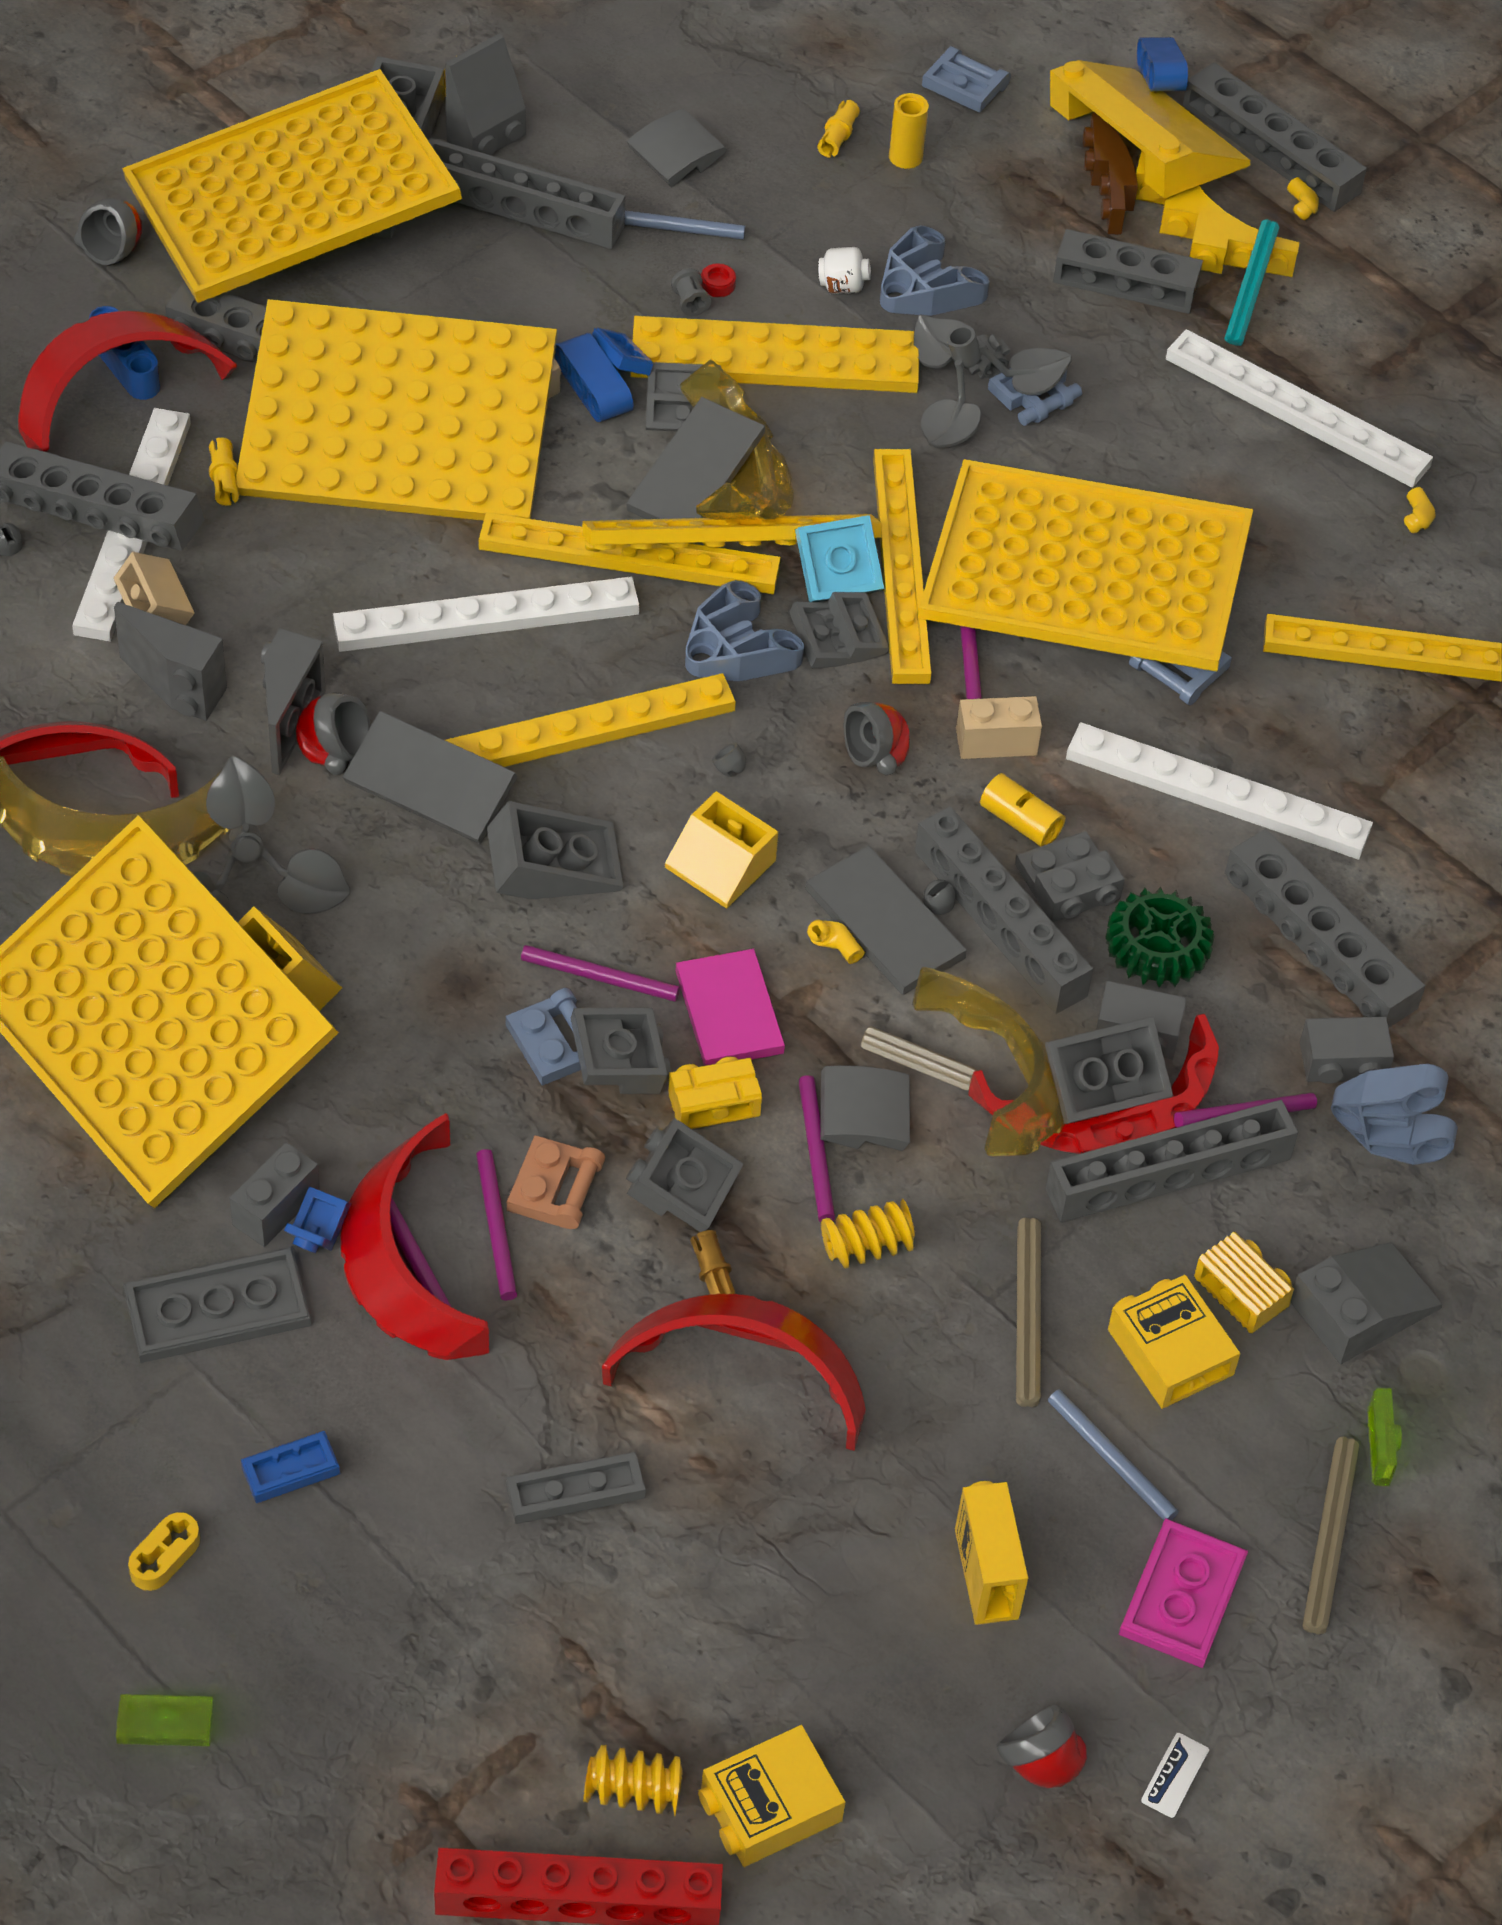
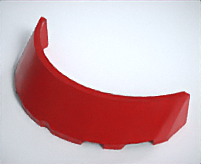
(87, 340)
(71, 738)
(1136, 1121)
(380, 1275)
(755, 1321)

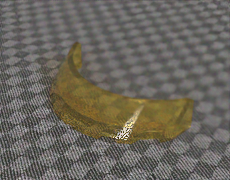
(764, 481)
(74, 837)
(1037, 1111)

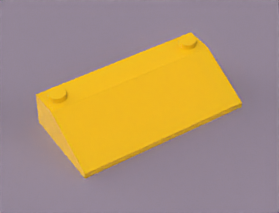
(1176, 144)

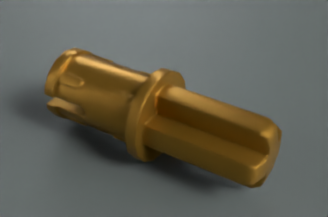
(712, 1263)

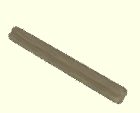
(1028, 1313)
(1331, 1536)

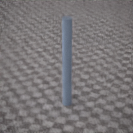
(684, 225)
(1112, 1455)

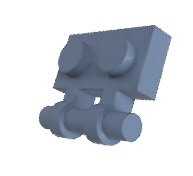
(1035, 408)

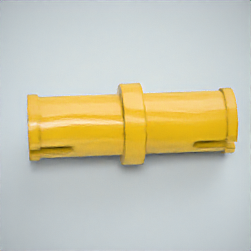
(838, 128)
(223, 471)

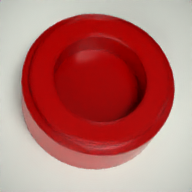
(718, 280)

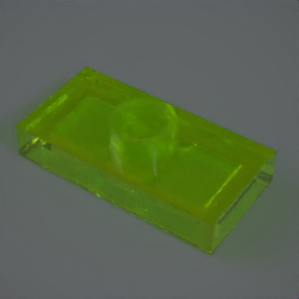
(1383, 1436)
(164, 1720)

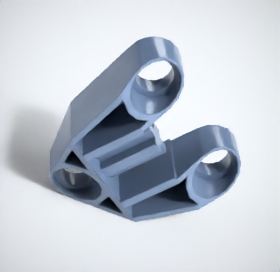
(925, 287)
(726, 634)
(1386, 1113)

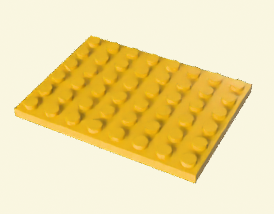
(290, 185)
(396, 411)
(1087, 565)
(152, 1011)

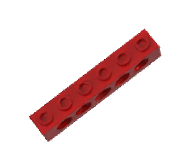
(576, 1888)

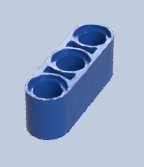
(1162, 64)
(132, 365)
(593, 377)

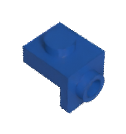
(318, 1220)

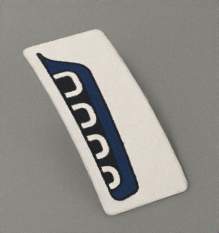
(1174, 1775)

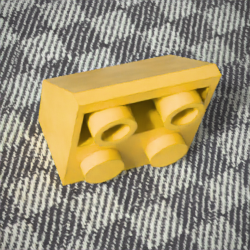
(723, 850)

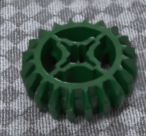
(1161, 925)

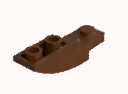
(1110, 170)

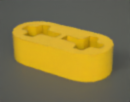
(159, 1547)

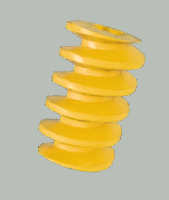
(868, 1232)
(633, 1779)

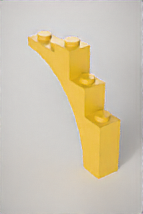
(1216, 234)

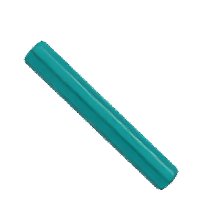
(1251, 282)

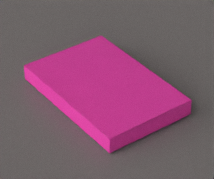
(729, 1007)
(1183, 1593)

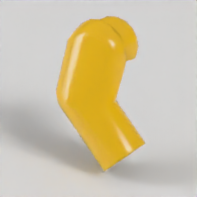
(1306, 196)
(1423, 511)
(835, 936)

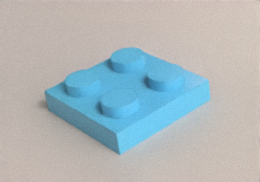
(839, 558)

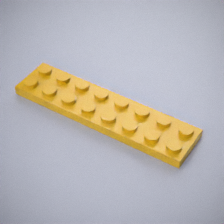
(785, 352)

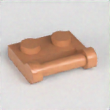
(543, 1177)

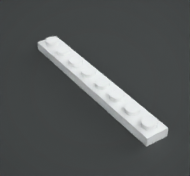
(1299, 408)
(155, 463)
(485, 614)
(1219, 790)

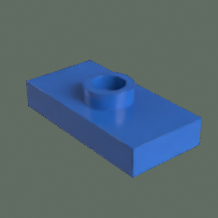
(622, 351)
(290, 1466)

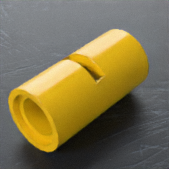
(908, 130)
(1022, 810)

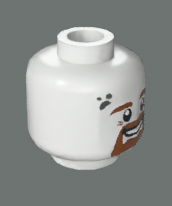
(844, 270)

